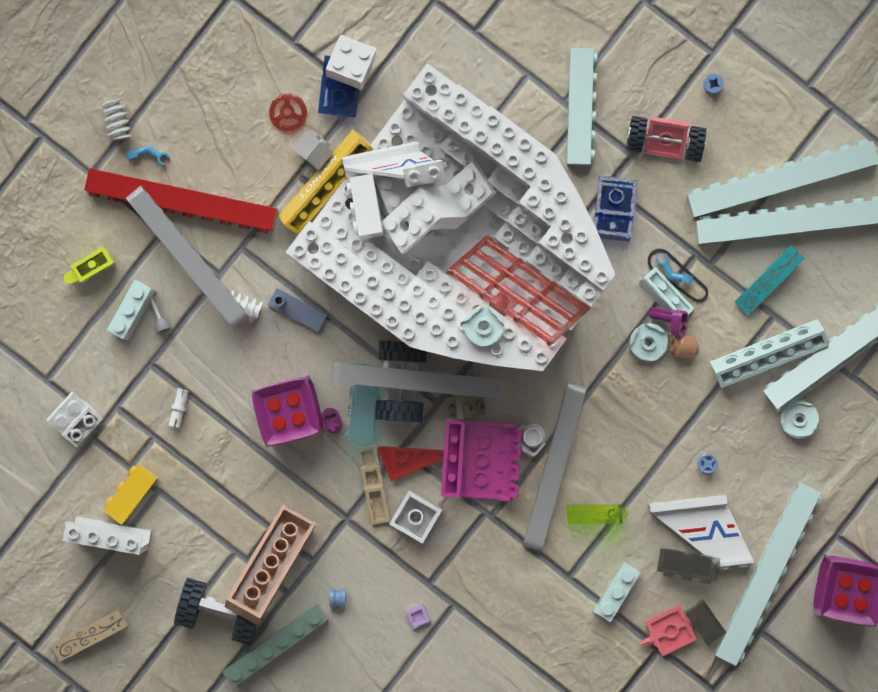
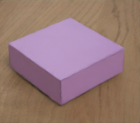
(418, 616)

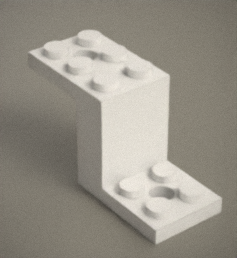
(438, 207)

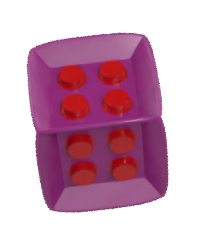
(287, 411)
(847, 591)

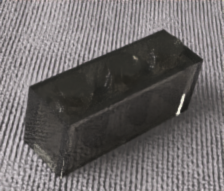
(688, 565)

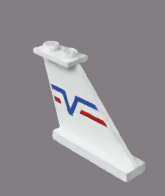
(399, 161)
(707, 527)

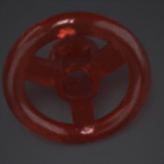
(275, 120)

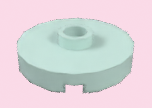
(483, 315)
(658, 338)
(810, 419)

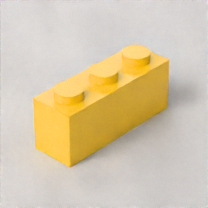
(130, 493)

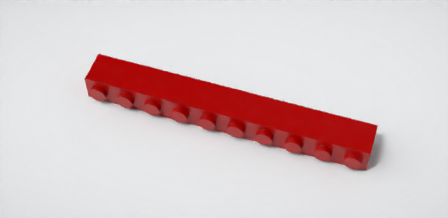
(184, 200)

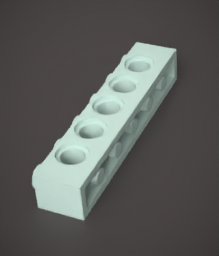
(769, 353)

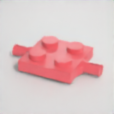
(669, 631)

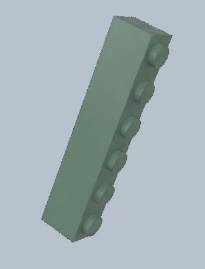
(275, 645)

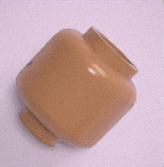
(684, 347)

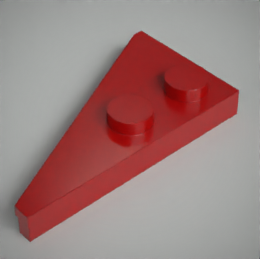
(403, 460)

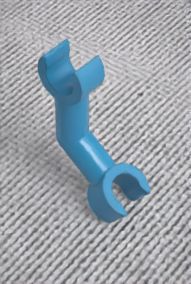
(144, 150)
(674, 276)

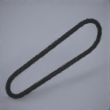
(683, 267)

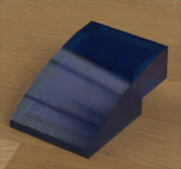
(337, 97)
(615, 208)

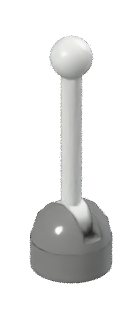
(161, 324)

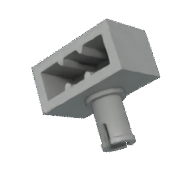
(313, 149)

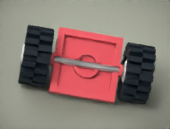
(666, 138)

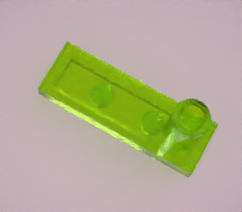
(596, 513)

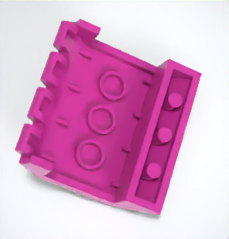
(481, 459)

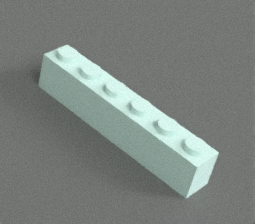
(580, 106)

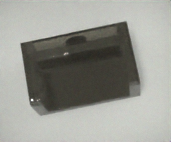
(705, 622)

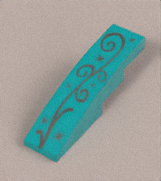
(769, 279)

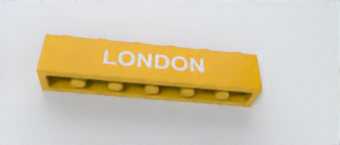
(322, 184)

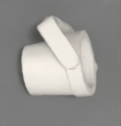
(532, 437)

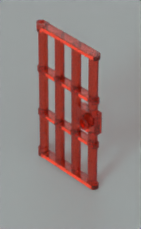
(507, 299)

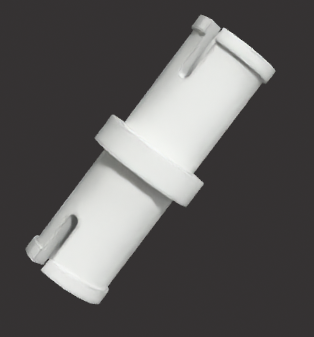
(178, 408)

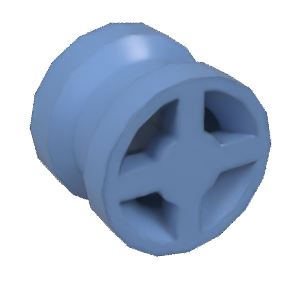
(711, 87)
(709, 465)
(337, 598)

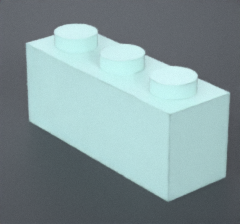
(131, 310)
(616, 591)

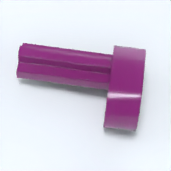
(678, 320)
(333, 424)

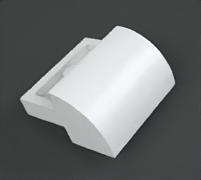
(74, 419)

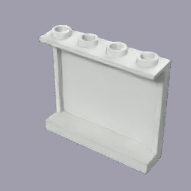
(107, 535)

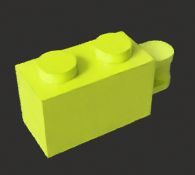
(90, 266)

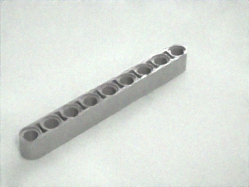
(187, 257)
(418, 380)
(554, 466)

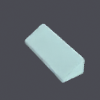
(664, 292)

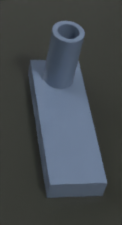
(297, 309)

